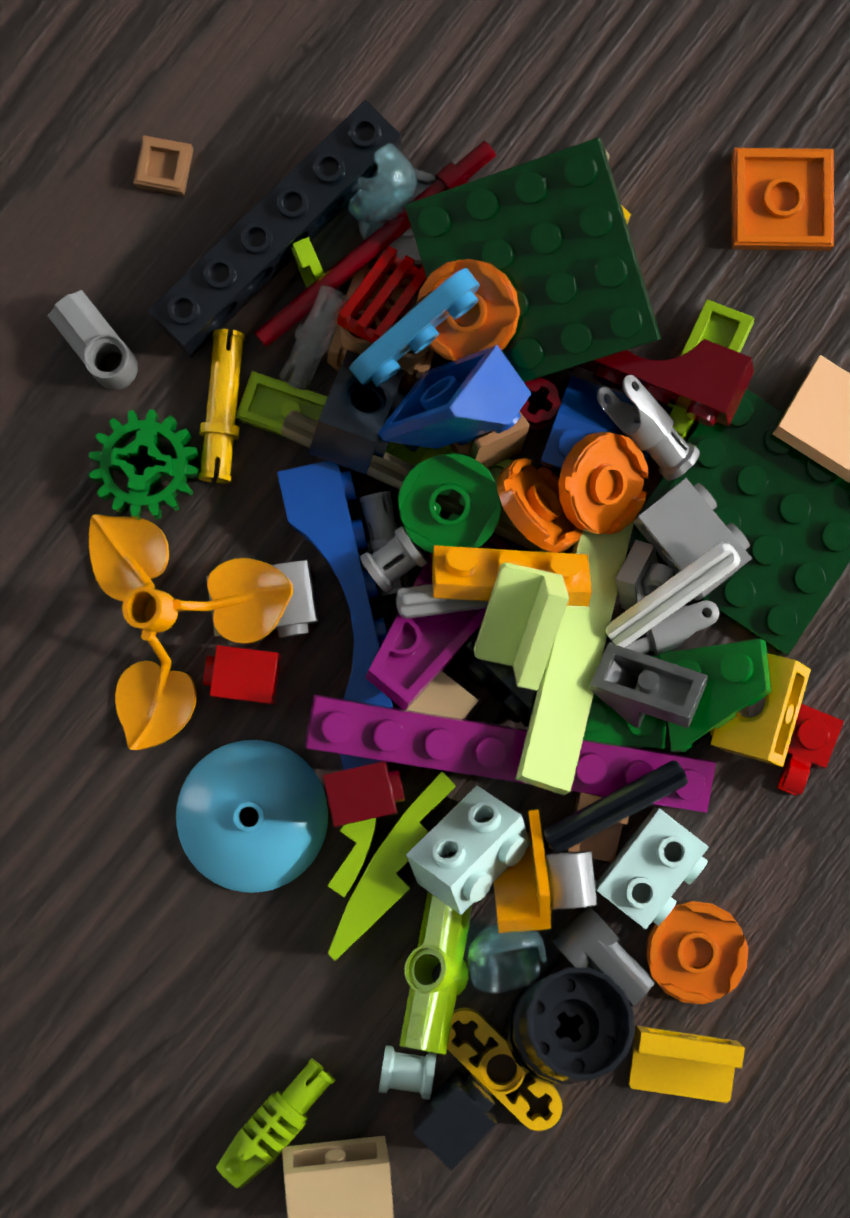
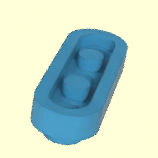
(416, 328)

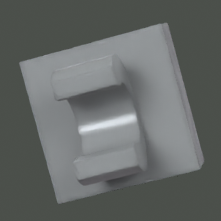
(640, 574)

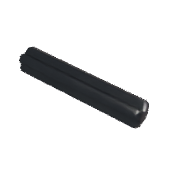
(615, 807)

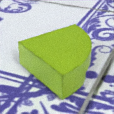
(306, 261)

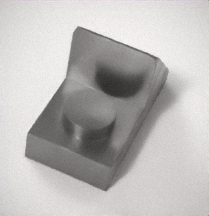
(646, 685)

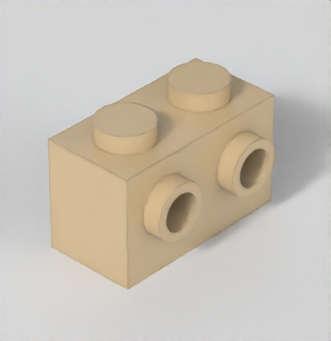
(338, 1179)

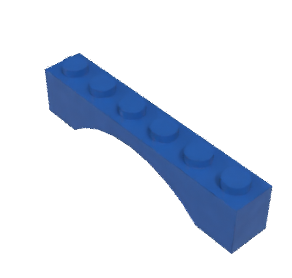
(319, 511)

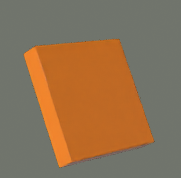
(782, 199)

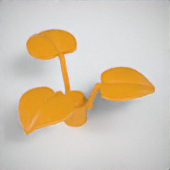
(246, 606)

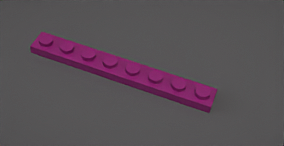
(487, 749)

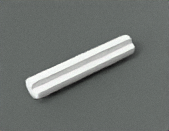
(673, 594)

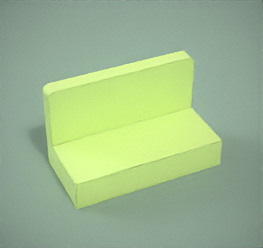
(522, 621)

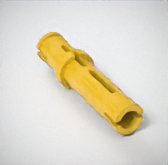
(221, 407)

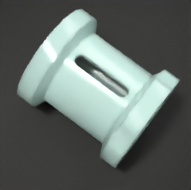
(407, 1072)

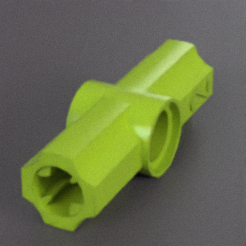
(429, 1002)

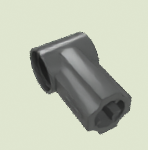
(592, 944)

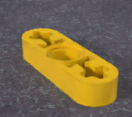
(520, 1105)

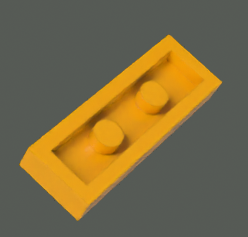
(472, 572)

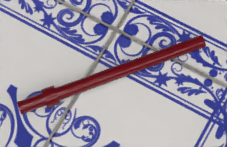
(447, 178)

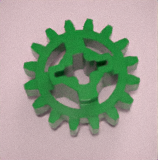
(146, 443)

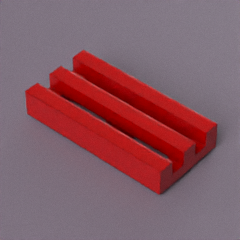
(401, 269)

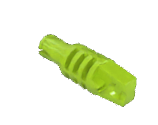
(273, 1126)

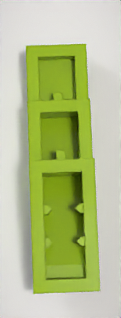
(381, 883)

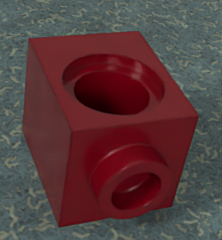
(363, 793)

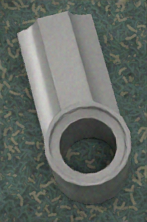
(93, 339)
(571, 880)

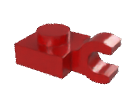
(810, 745)

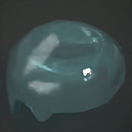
(389, 191)
(505, 959)

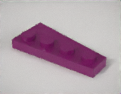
(424, 645)

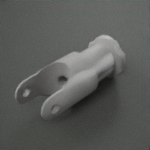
(649, 428)
(675, 628)

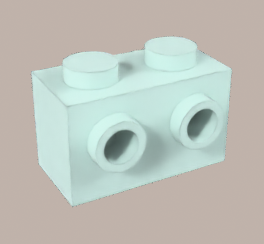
(469, 850)
(652, 869)

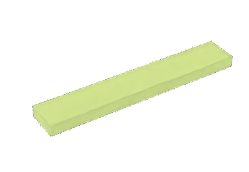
(564, 690)

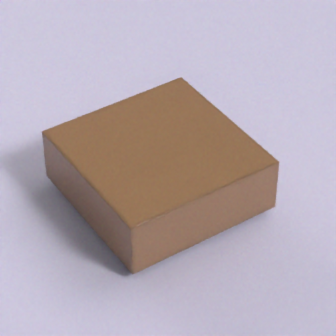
(163, 166)

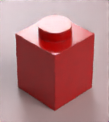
(243, 674)

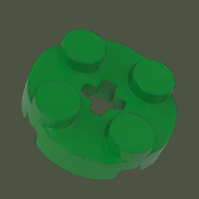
(443, 475)

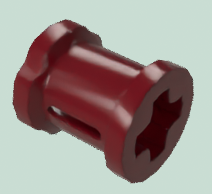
(542, 419)

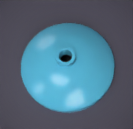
(289, 809)

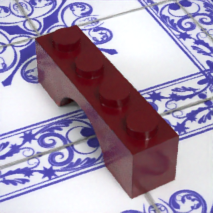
(702, 381)

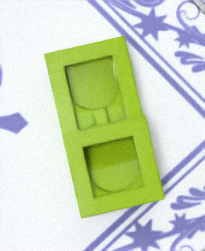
(362, 834)

